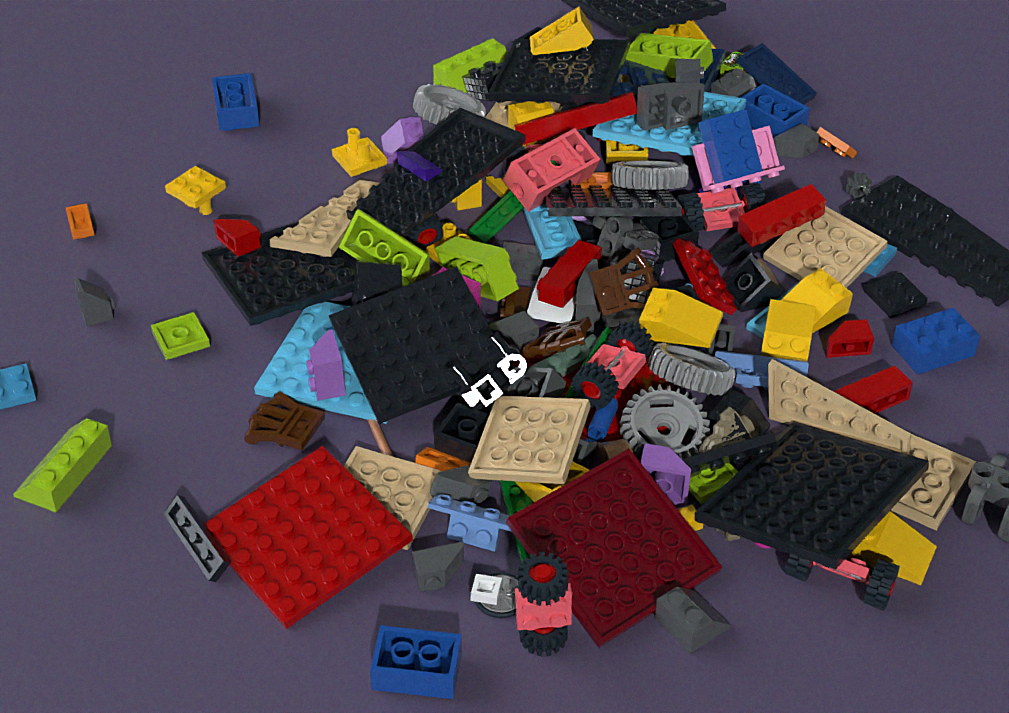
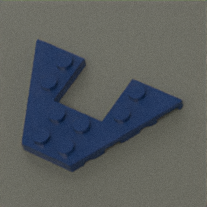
(638, 76)

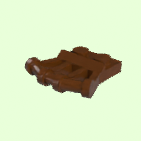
(610, 287)
(558, 338)
(295, 430)

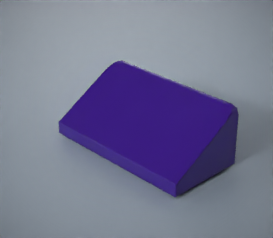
(418, 165)

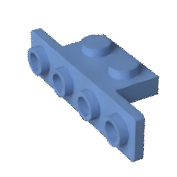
(753, 369)
(471, 523)

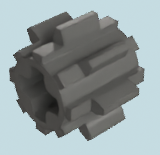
(858, 185)

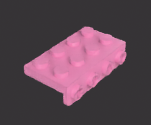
(767, 156)

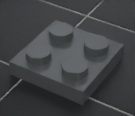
(524, 260)

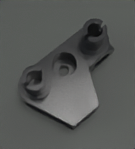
(498, 374)

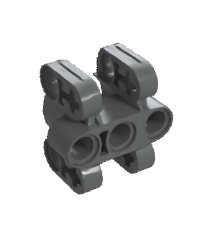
(620, 235)
(990, 484)

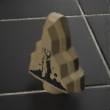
(728, 431)

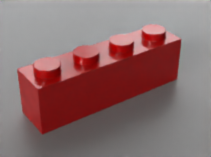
(781, 215)
(563, 278)
(879, 390)

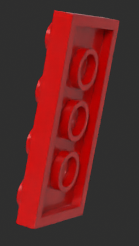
(704, 276)

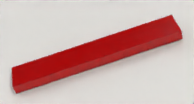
(577, 118)

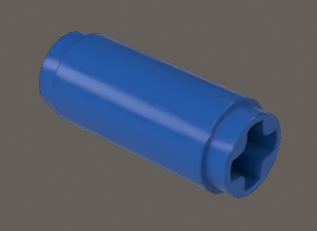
(602, 421)

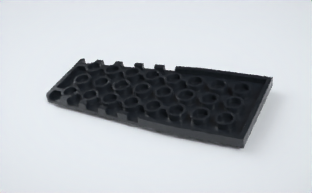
(464, 149)
(935, 234)

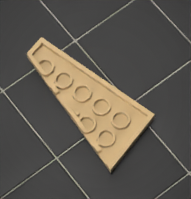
(325, 226)
(807, 402)

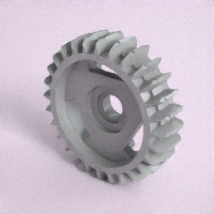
(439, 102)
(649, 174)
(691, 369)
(678, 417)

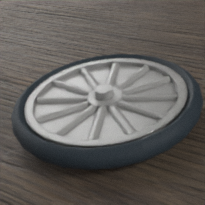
(506, 602)

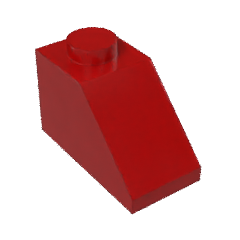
(237, 235)
(850, 339)

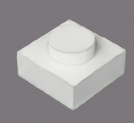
(486, 589)

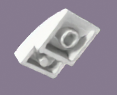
(549, 312)

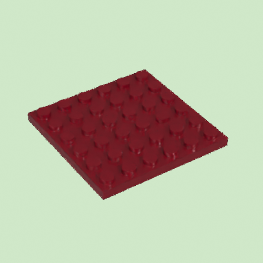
(618, 543)

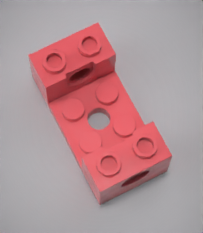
(535, 176)

